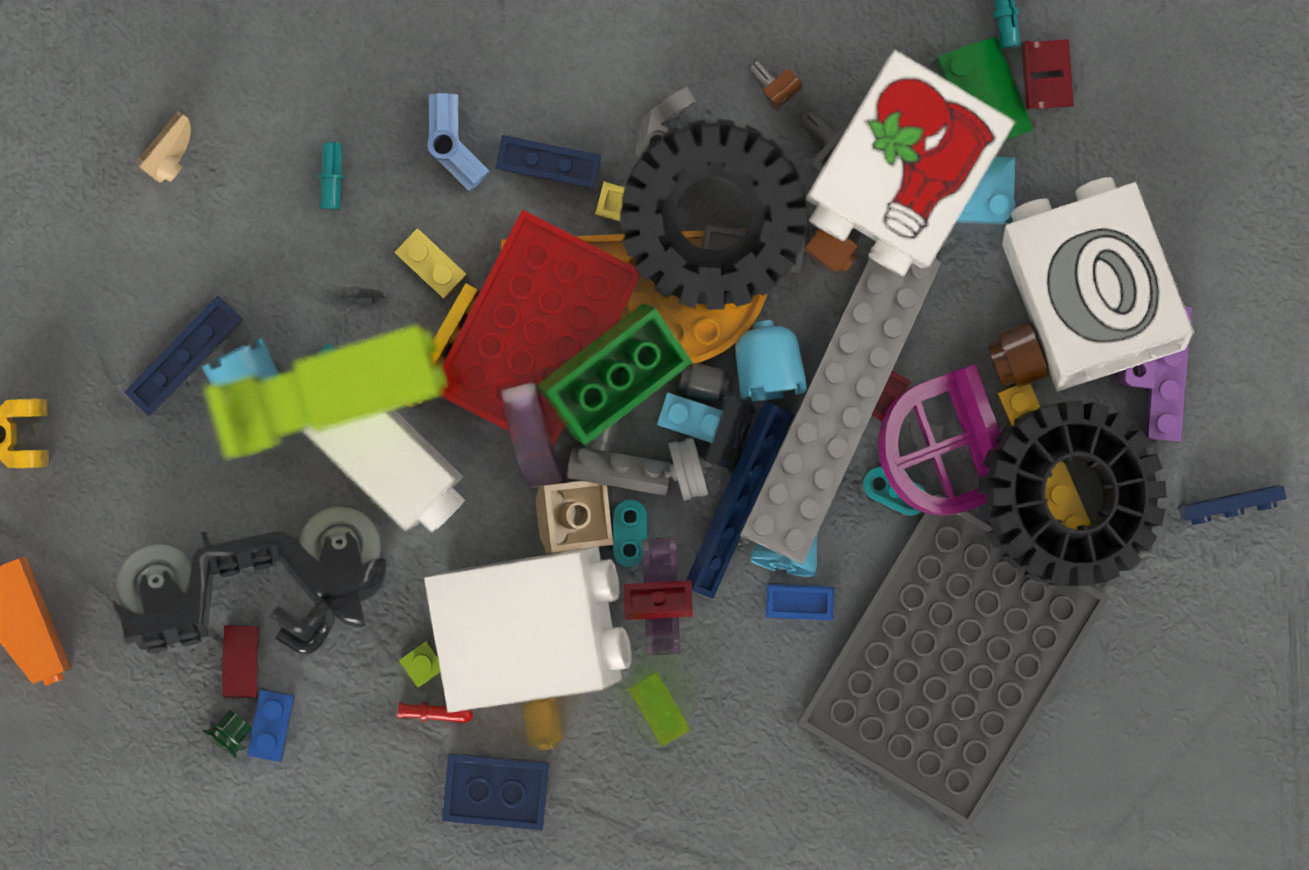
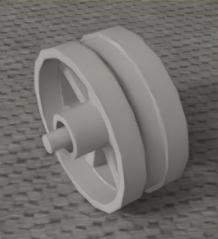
(688, 469)

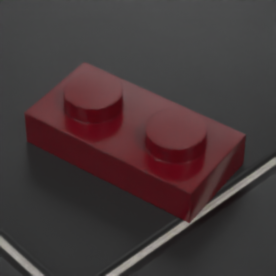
(658, 600)

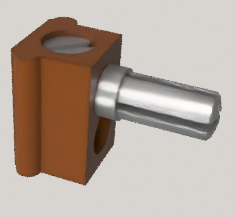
(779, 89)

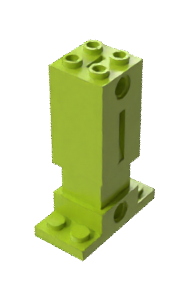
(327, 391)

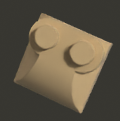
(165, 151)
(573, 516)

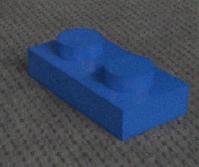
(270, 725)

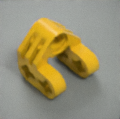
(21, 458)

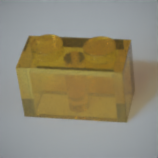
(544, 722)

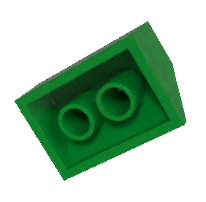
(985, 75)

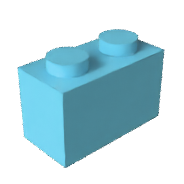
(689, 417)

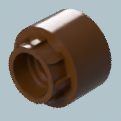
(1018, 356)

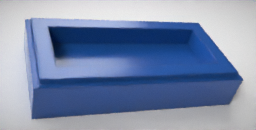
(799, 601)

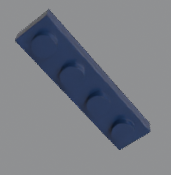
(183, 356)

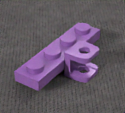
(1166, 392)

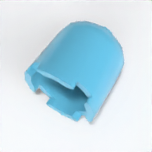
(769, 362)
(242, 363)

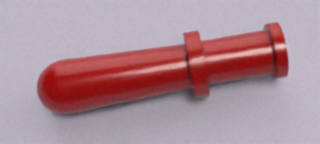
(433, 712)

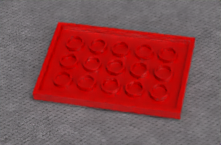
(534, 315)

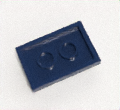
(495, 791)

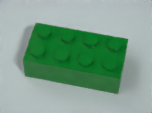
(614, 373)

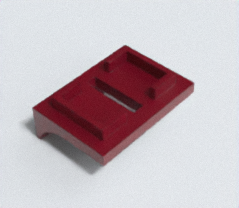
(1047, 57)

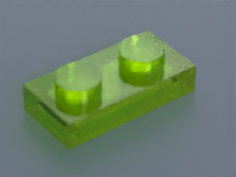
(659, 708)

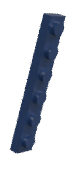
(739, 499)

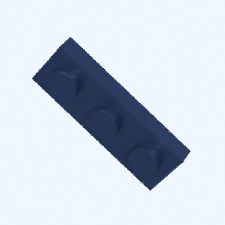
(548, 162)
(1233, 504)

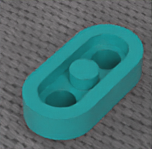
(887, 495)
(629, 533)

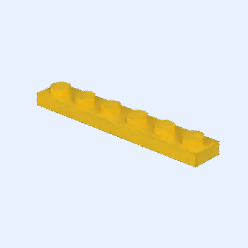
(1060, 490)

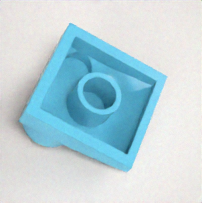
(993, 196)

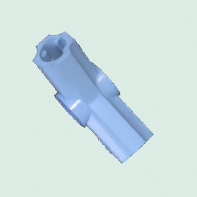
(445, 123)

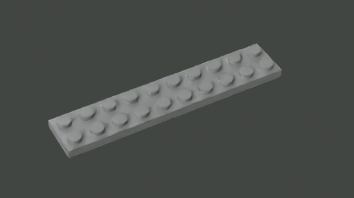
(837, 408)

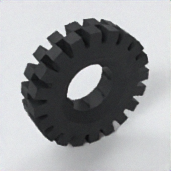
(1019, 505)

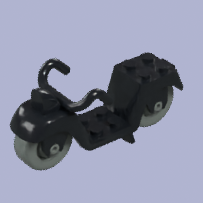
(335, 563)

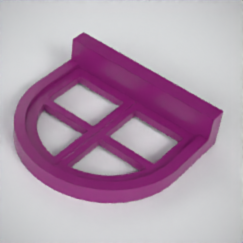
(978, 433)

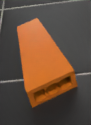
(27, 625)

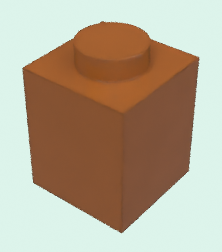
(831, 251)

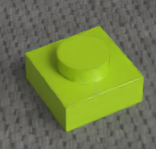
(421, 663)

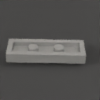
(618, 470)

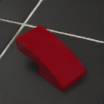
(240, 662)

